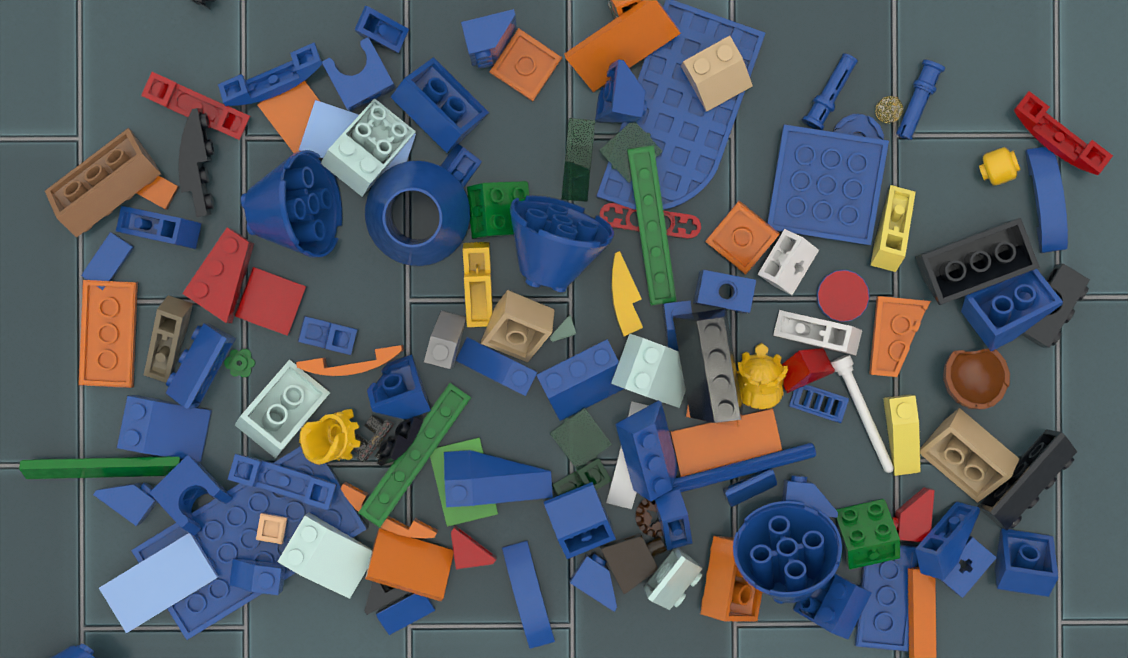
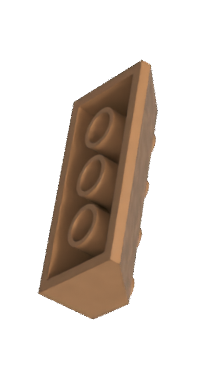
(102, 183)

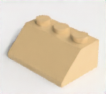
(969, 455)

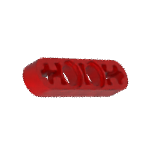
(681, 231)

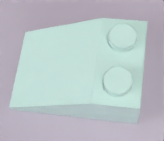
(651, 371)
(282, 408)
(326, 556)
(672, 579)

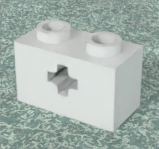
(788, 262)

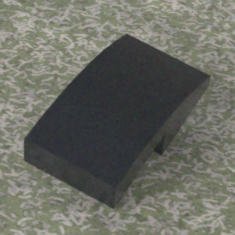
(396, 446)

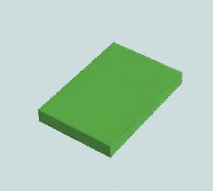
(460, 514)

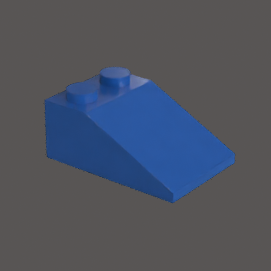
(1009, 307)
(163, 428)

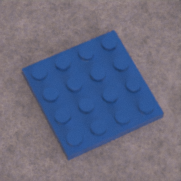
(827, 184)

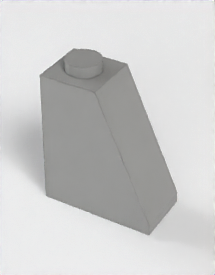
(445, 340)

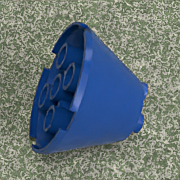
(296, 206)
(556, 240)
(787, 550)

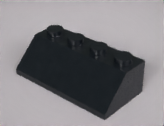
(977, 261)
(708, 366)
(1031, 476)

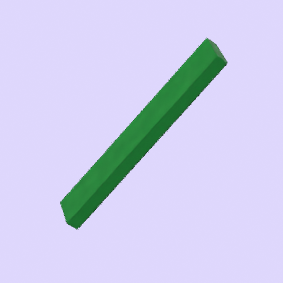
(652, 225)
(407, 466)
(98, 467)

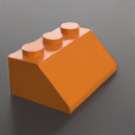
(726, 592)

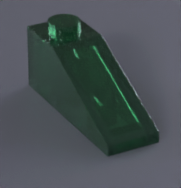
(578, 159)

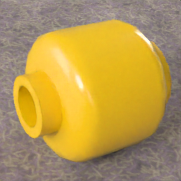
(999, 166)

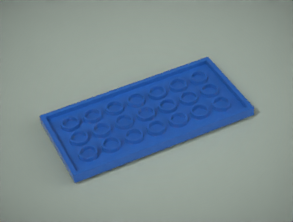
(231, 533)

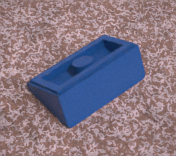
(461, 164)
(750, 487)
(404, 612)

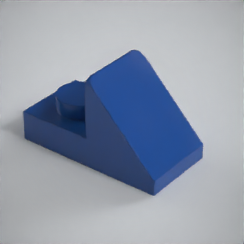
(381, 29)

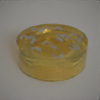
(889, 109)

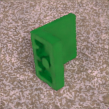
(491, 207)
(868, 534)

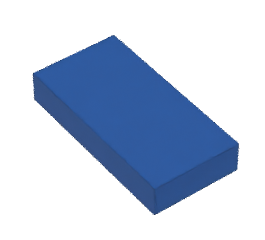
(108, 259)

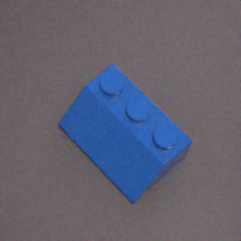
(488, 37)
(439, 104)
(199, 365)
(581, 380)
(648, 451)

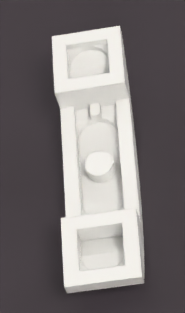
(621, 489)

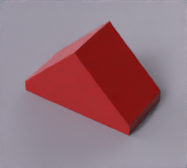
(806, 368)
(468, 551)

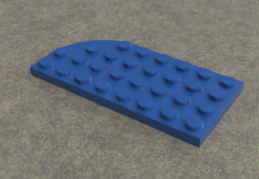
(675, 116)

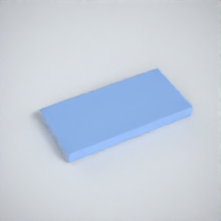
(329, 123)
(158, 582)

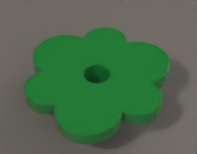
(244, 356)

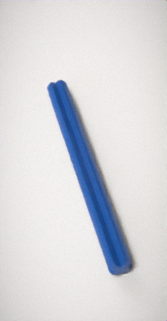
(744, 467)

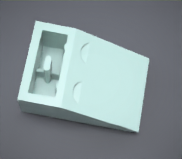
(367, 147)

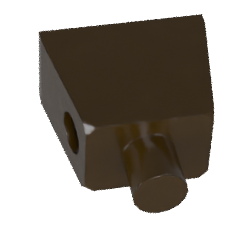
(632, 559)

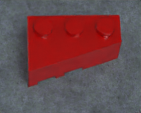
(221, 275)

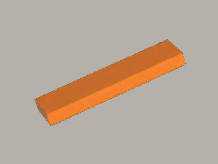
(921, 614)

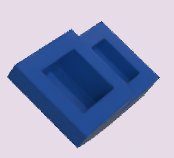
(327, 335)

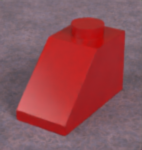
(914, 517)

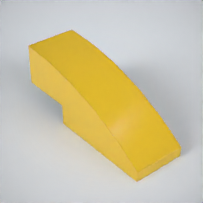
(477, 283)
(623, 296)

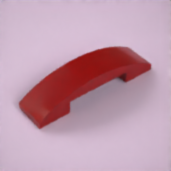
(183, 100)
(1059, 139)

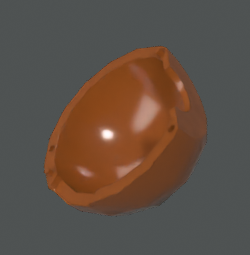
(976, 378)

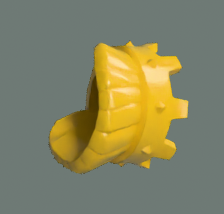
(761, 378)
(329, 438)

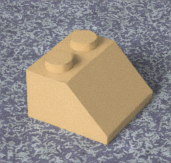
(717, 73)
(518, 326)

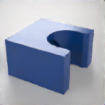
(362, 87)
(708, 291)
(181, 489)

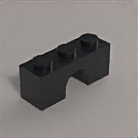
(1070, 288)

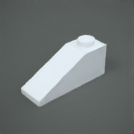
(818, 332)

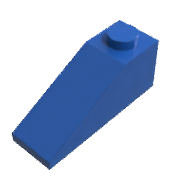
(158, 227)
(496, 366)
(946, 541)

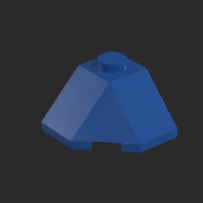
(621, 97)
(399, 390)

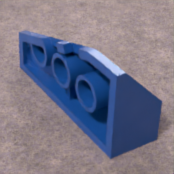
(486, 479)

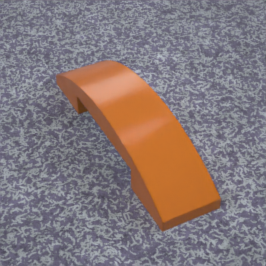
(319, 366)
(417, 529)

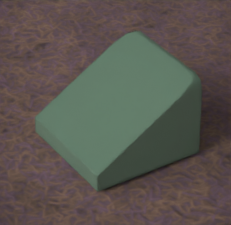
(565, 330)

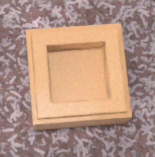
(271, 528)

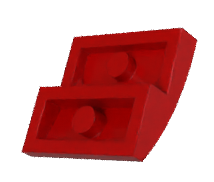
(270, 301)

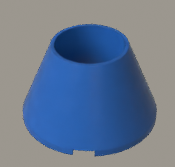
(441, 188)

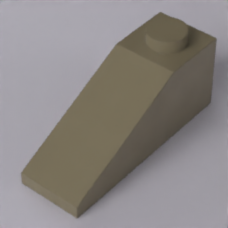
(167, 337)

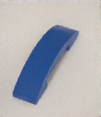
(273, 82)
(1049, 199)
(282, 480)
(528, 594)

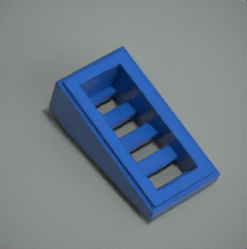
(840, 410)

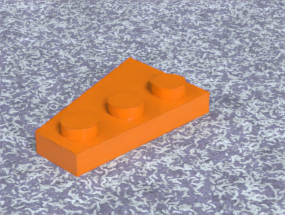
(893, 332)

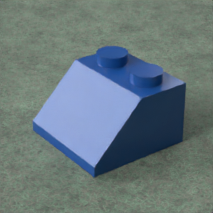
(1026, 563)

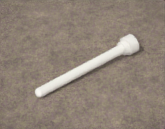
(844, 367)

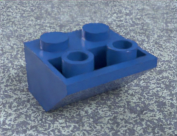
(579, 520)
(835, 605)

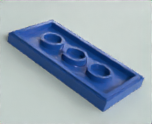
(885, 616)

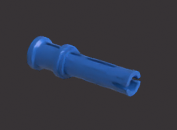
(923, 89)
(825, 101)

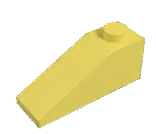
(893, 229)
(903, 433)

